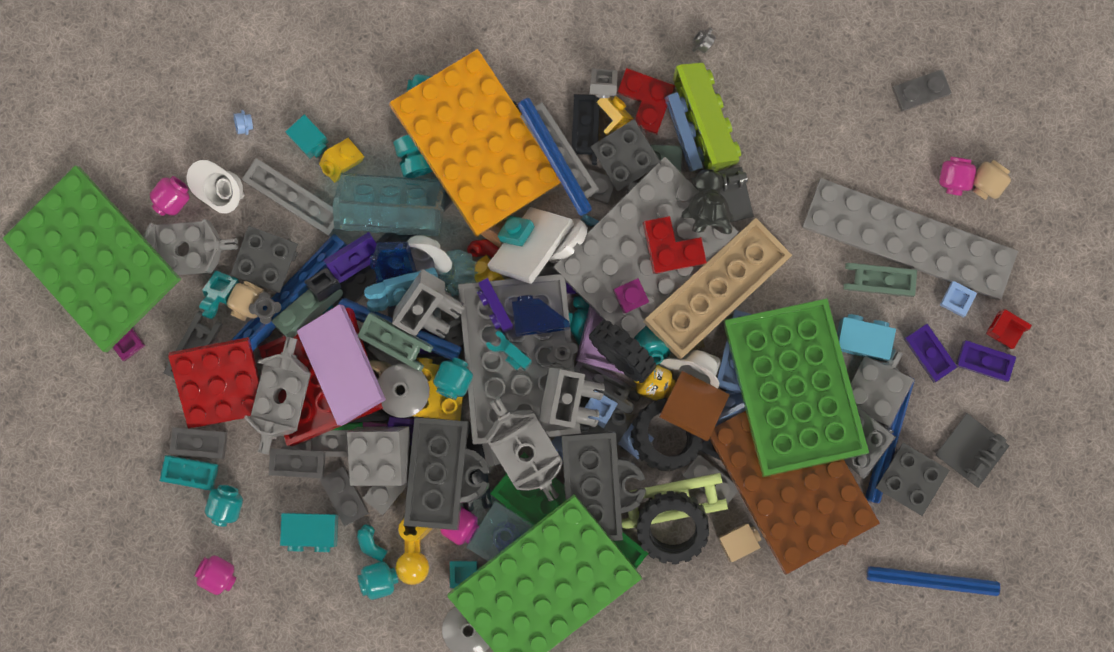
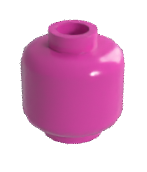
(957, 175)
(169, 196)
(467, 528)
(215, 575)

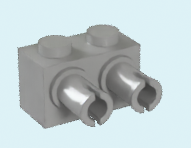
(420, 301)
(563, 398)

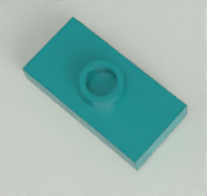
(189, 472)

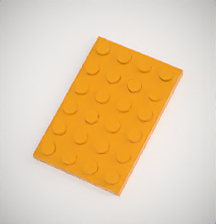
(475, 142)

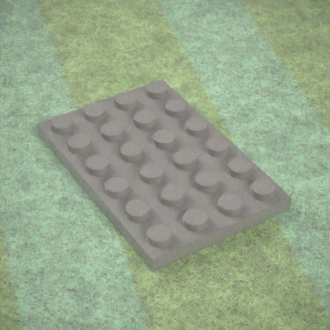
(618, 249)
(491, 372)

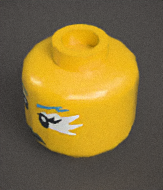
(657, 385)

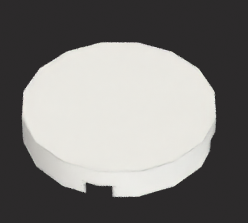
(576, 235)

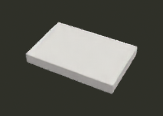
(527, 261)

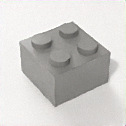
(379, 456)

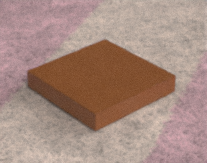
(694, 405)

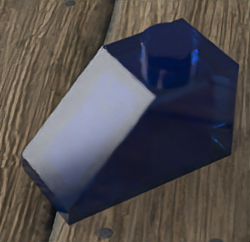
(536, 317)

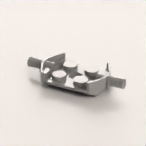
(203, 244)
(268, 414)
(520, 429)

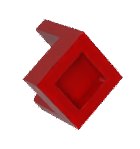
(1007, 328)

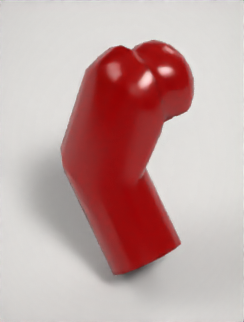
(481, 248)

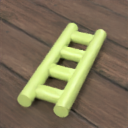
(707, 482)

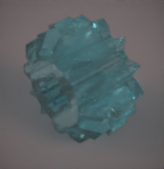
(461, 272)

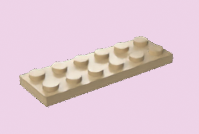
(717, 288)

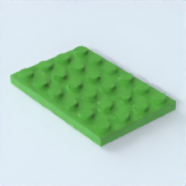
(91, 258)
(795, 387)
(545, 582)

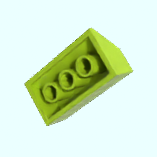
(704, 111)

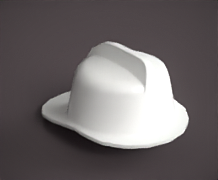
(215, 186)
(427, 254)
(696, 363)

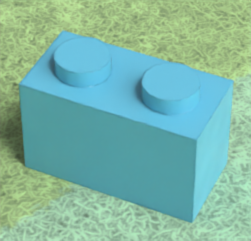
(866, 338)

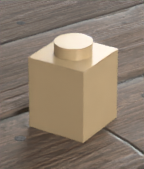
(740, 542)

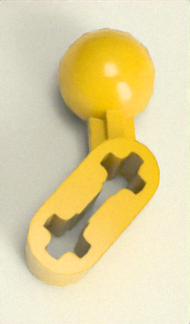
(412, 565)

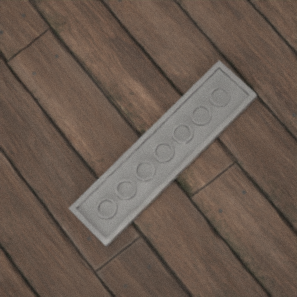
(910, 239)

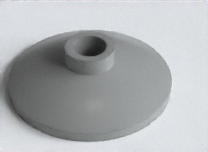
(415, 394)
(455, 637)

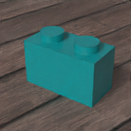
(309, 530)

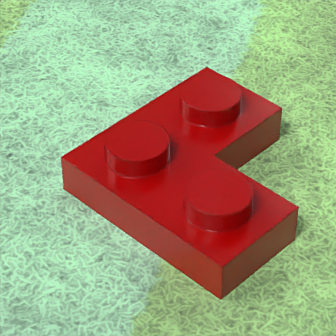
(650, 93)
(666, 252)

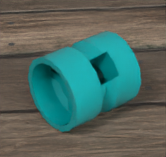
(412, 161)

